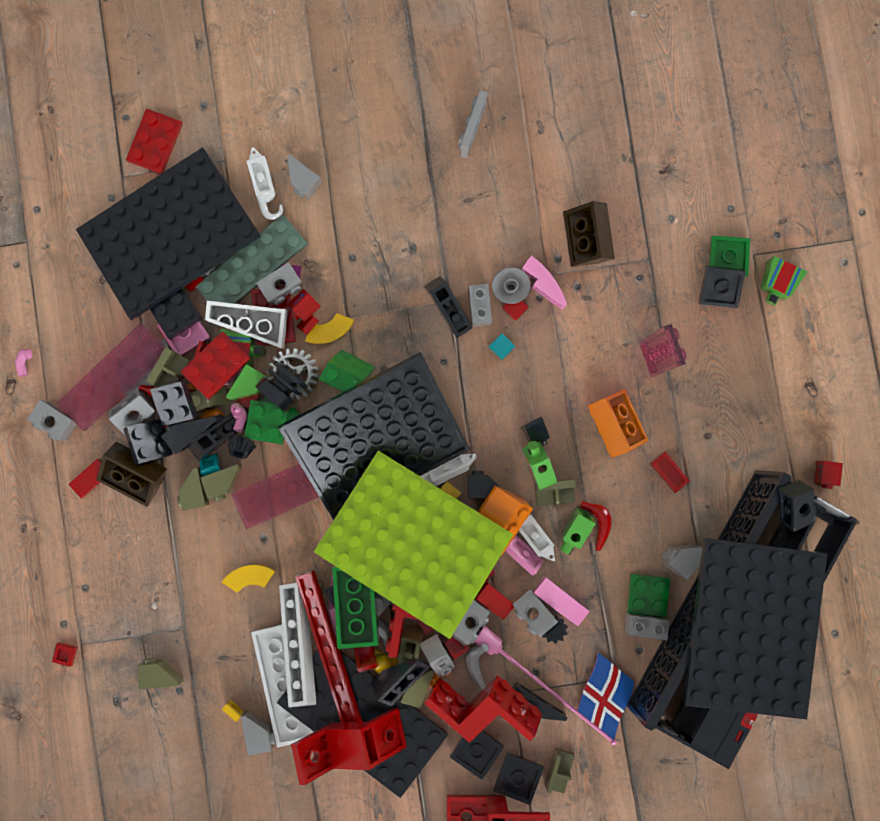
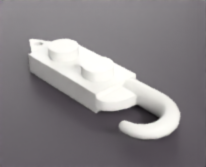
(262, 183)
(450, 469)
(537, 538)

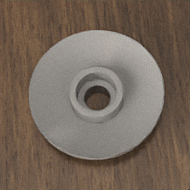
(507, 278)

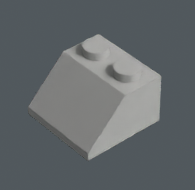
(683, 559)

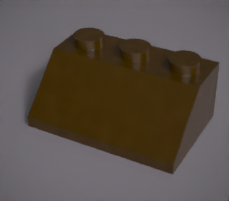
(588, 234)
(132, 480)

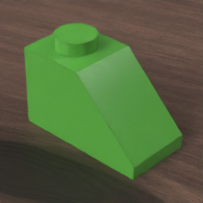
(245, 384)

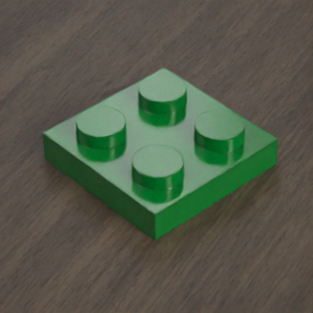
(730, 252)
(264, 422)
(648, 595)

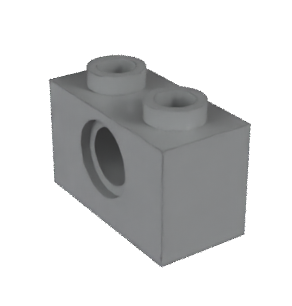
(269, 284)
(480, 305)
(135, 401)
(41, 421)
(479, 617)
(545, 619)
(646, 626)
(437, 656)

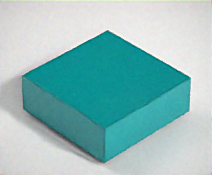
(502, 346)
(210, 465)

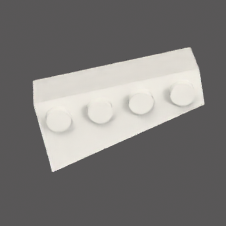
(254, 321)

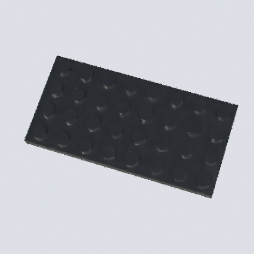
(420, 732)

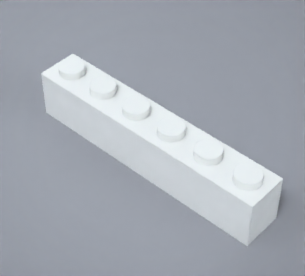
(297, 648)

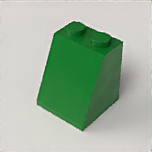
(345, 371)

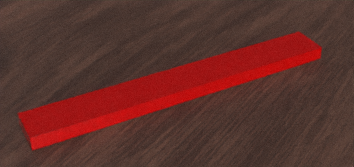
(327, 647)

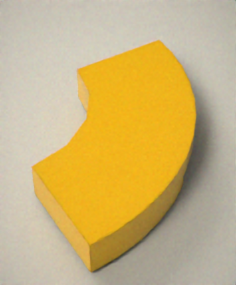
(330, 331)
(248, 575)

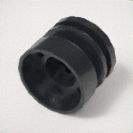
(281, 386)

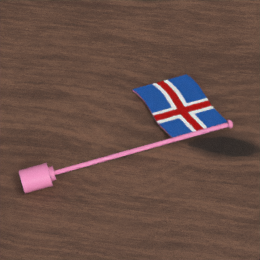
(602, 697)

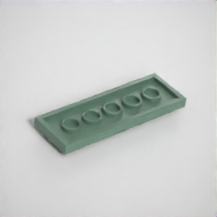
(252, 263)

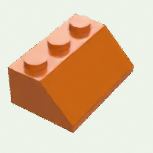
(618, 423)
(506, 510)

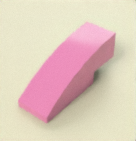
(544, 282)
(560, 601)

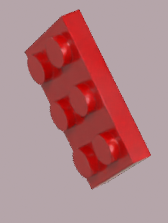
(154, 141)
(215, 365)

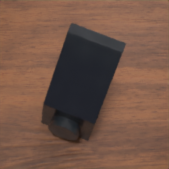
(536, 431)
(480, 485)

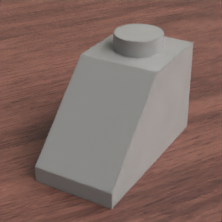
(302, 178)
(257, 734)

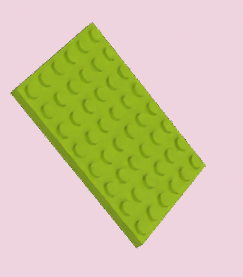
(413, 544)

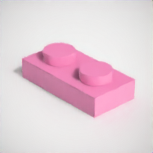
(524, 555)

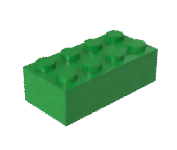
(354, 612)

